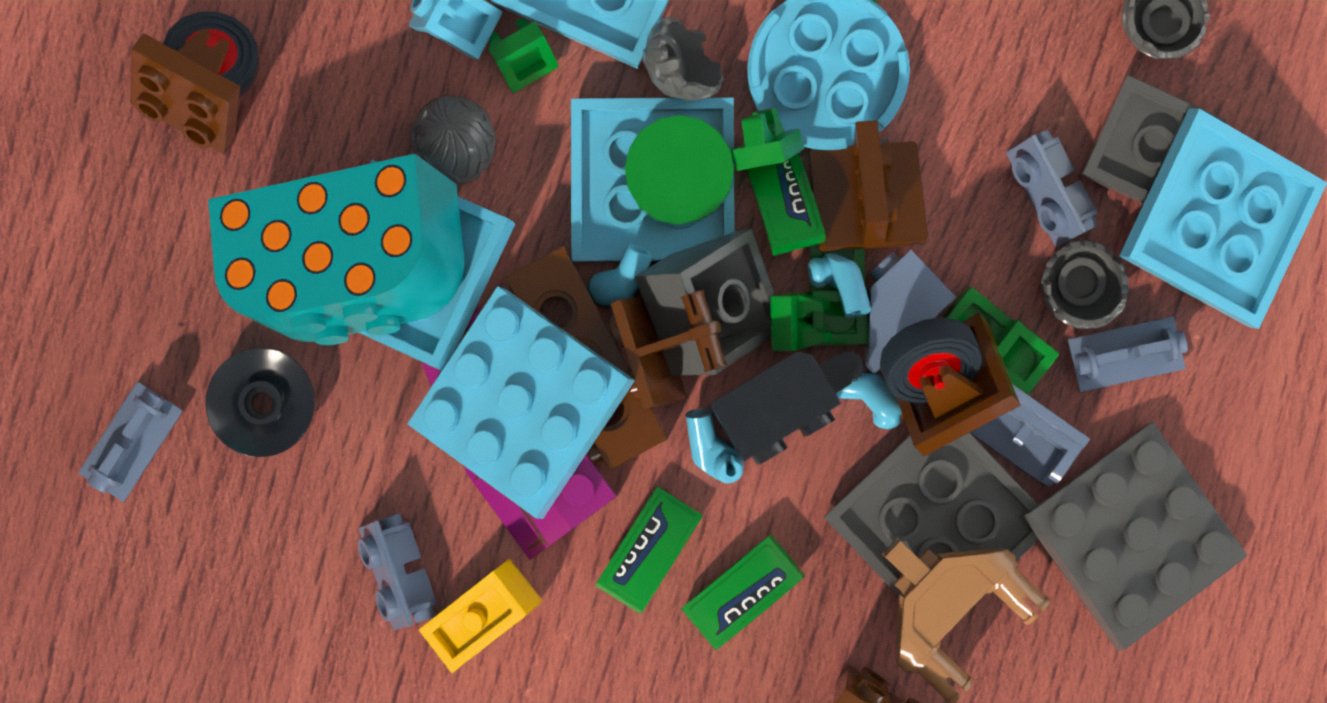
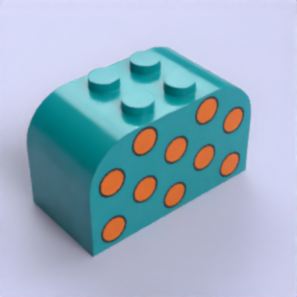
(340, 250)

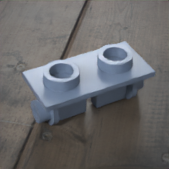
(1060, 209)
(1127, 353)
(130, 442)
(398, 592)

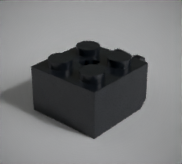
(782, 400)

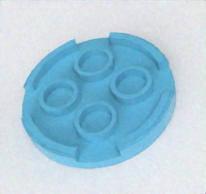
(828, 68)

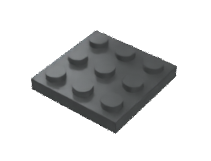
(935, 502)
(1135, 536)

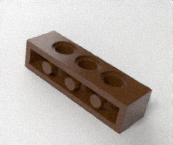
(557, 278)

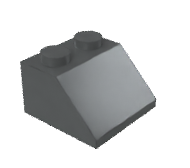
(735, 291)

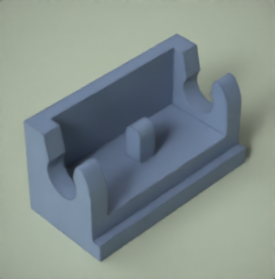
(1034, 440)

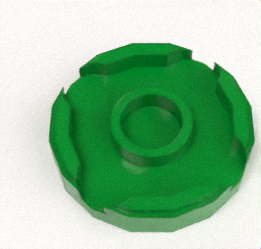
(679, 170)

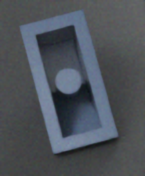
(900, 297)

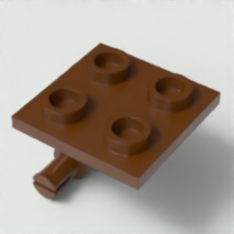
(649, 369)

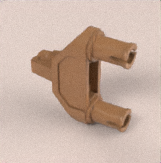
(939, 593)

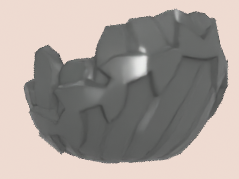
(1165, 26)
(679, 63)
(454, 137)
(1085, 285)

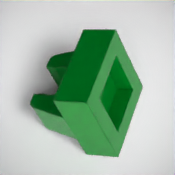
(522, 55)
(765, 141)
(793, 320)

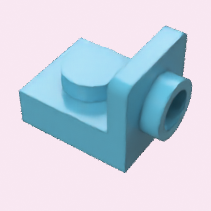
(458, 23)

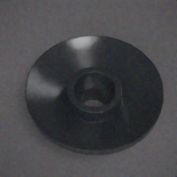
(232, 399)

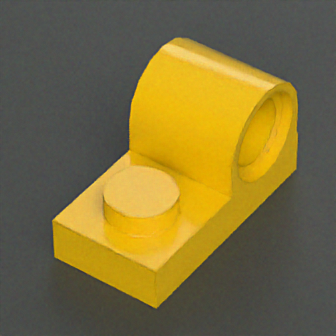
(481, 615)

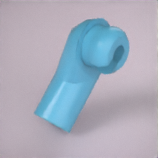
(843, 276)
(620, 282)
(877, 397)
(710, 451)

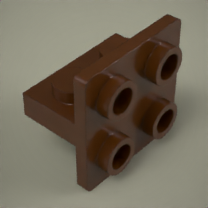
(869, 192)

